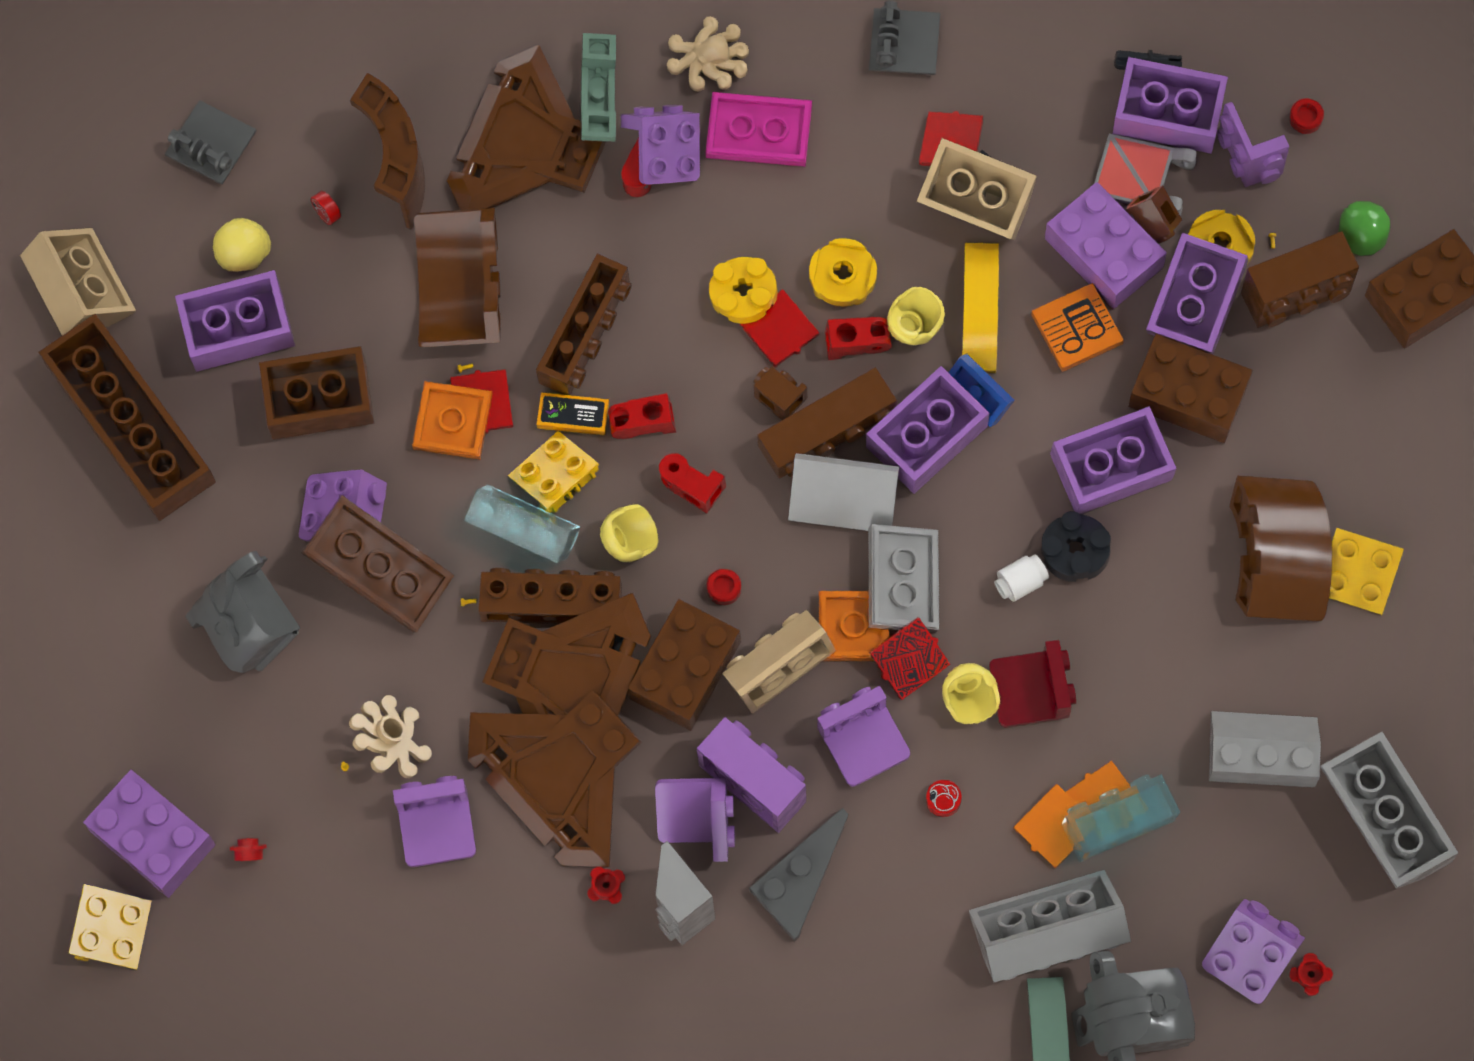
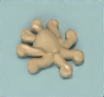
(709, 55)
(389, 736)

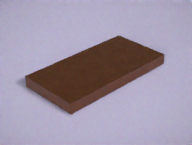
(378, 564)

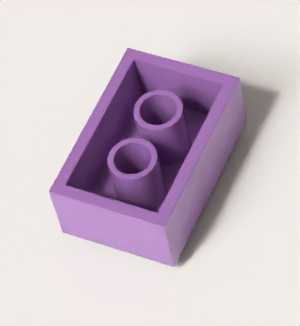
(1170, 105)
(1105, 245)
(1197, 293)
(235, 321)
(927, 429)
(1113, 461)
(753, 773)
(149, 833)

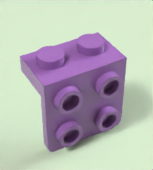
(666, 143)
(1251, 163)
(325, 488)
(862, 736)
(695, 813)
(435, 821)
(1252, 950)

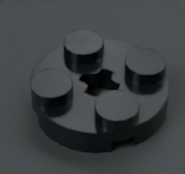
(1080, 565)

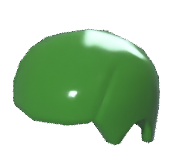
(1365, 227)

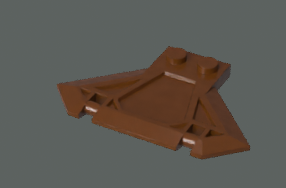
(522, 138)
(564, 663)
(557, 772)

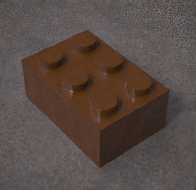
(1300, 280)
(1425, 289)
(1190, 388)
(316, 392)
(684, 664)

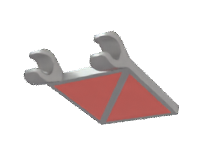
(1137, 166)

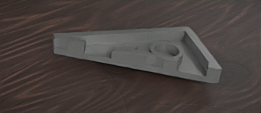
(792, 884)

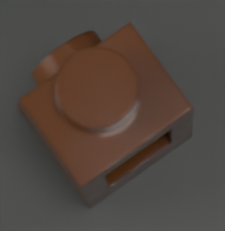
(1155, 214)
(779, 392)

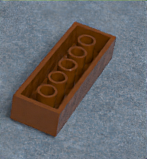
(127, 417)

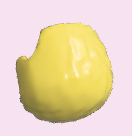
(241, 245)
(915, 316)
(629, 533)
(970, 693)

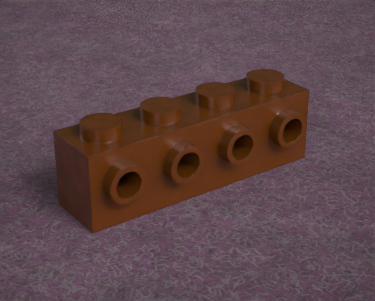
(583, 325)
(827, 422)
(542, 596)

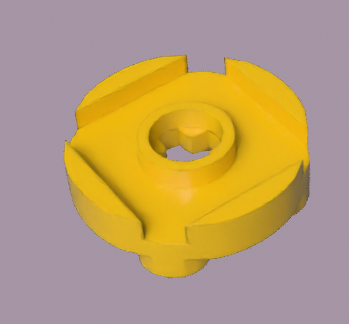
(1225, 226)
(741, 271)
(843, 291)

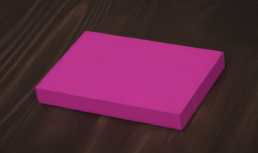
(758, 129)

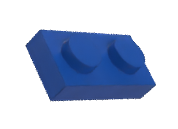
(982, 388)

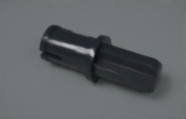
(1121, 58)

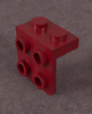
(1033, 686)

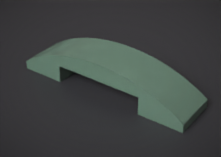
(598, 87)
(1048, 1019)

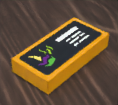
(573, 413)

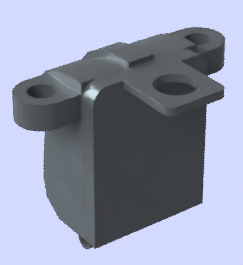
(244, 616)
(1134, 1010)

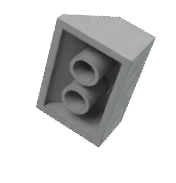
(1264, 749)
(681, 898)

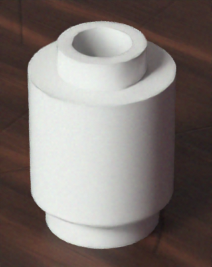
(1021, 577)

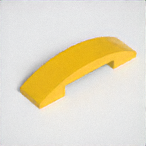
(981, 304)

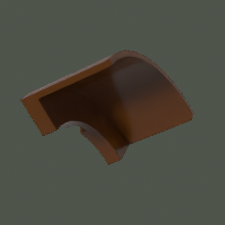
(402, 166)
(458, 277)
(1287, 548)

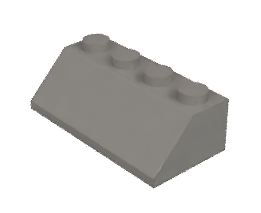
(1390, 811)
(1050, 926)

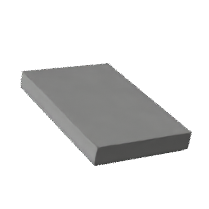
(842, 492)
(903, 577)

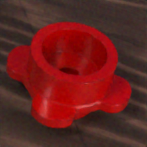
(248, 849)
(599, 877)
(1321, 974)

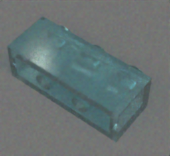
(522, 523)
(1120, 816)

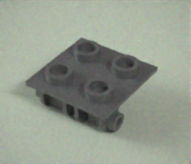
(904, 40)
(210, 142)

